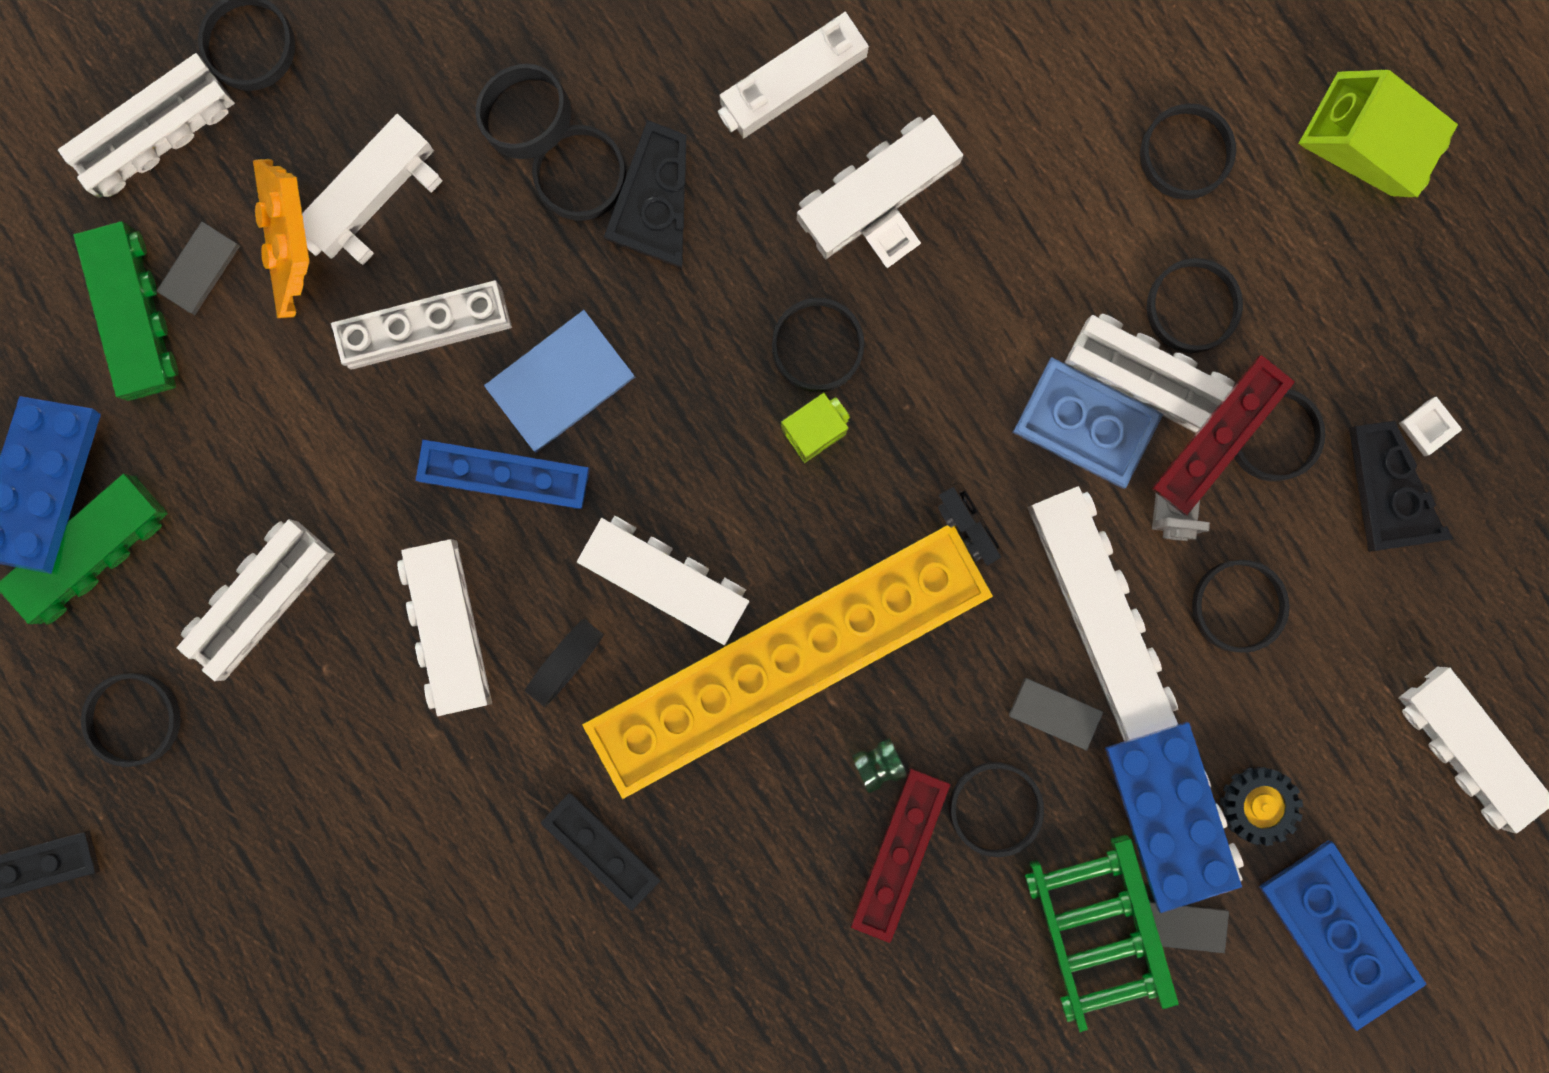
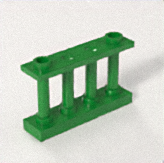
(1143, 943)

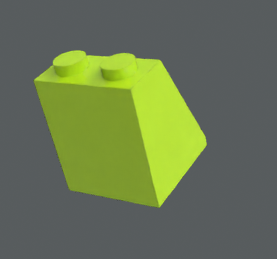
(1379, 131)

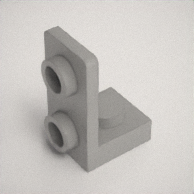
(1174, 523)

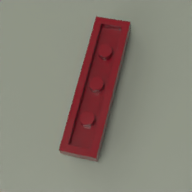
(1223, 435)
(900, 855)

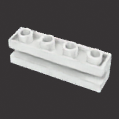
(147, 127)
(884, 182)
(421, 325)
(1147, 373)
(664, 581)
(255, 599)
(445, 627)
(1476, 750)

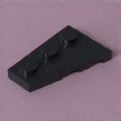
(652, 197)
(1391, 495)

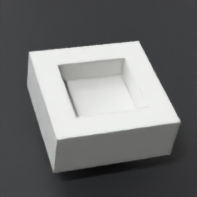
(891, 237)
(1430, 426)

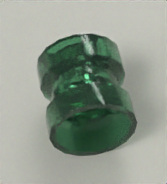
(888, 761)

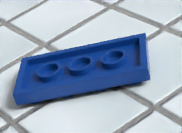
(41, 478)
(1173, 817)
(1342, 935)

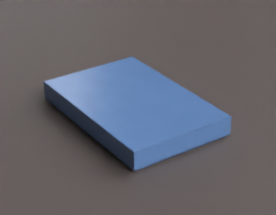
(559, 381)
(1087, 423)

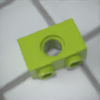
(816, 426)

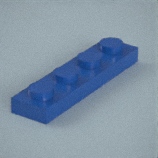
(502, 474)

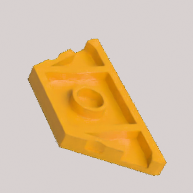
(284, 233)

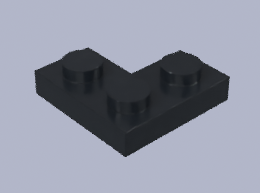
(961, 511)

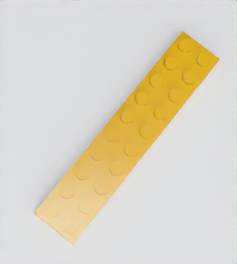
(787, 660)

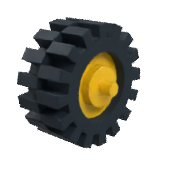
(1261, 805)

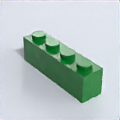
(126, 310)
(91, 542)

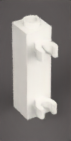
(792, 76)
(365, 187)

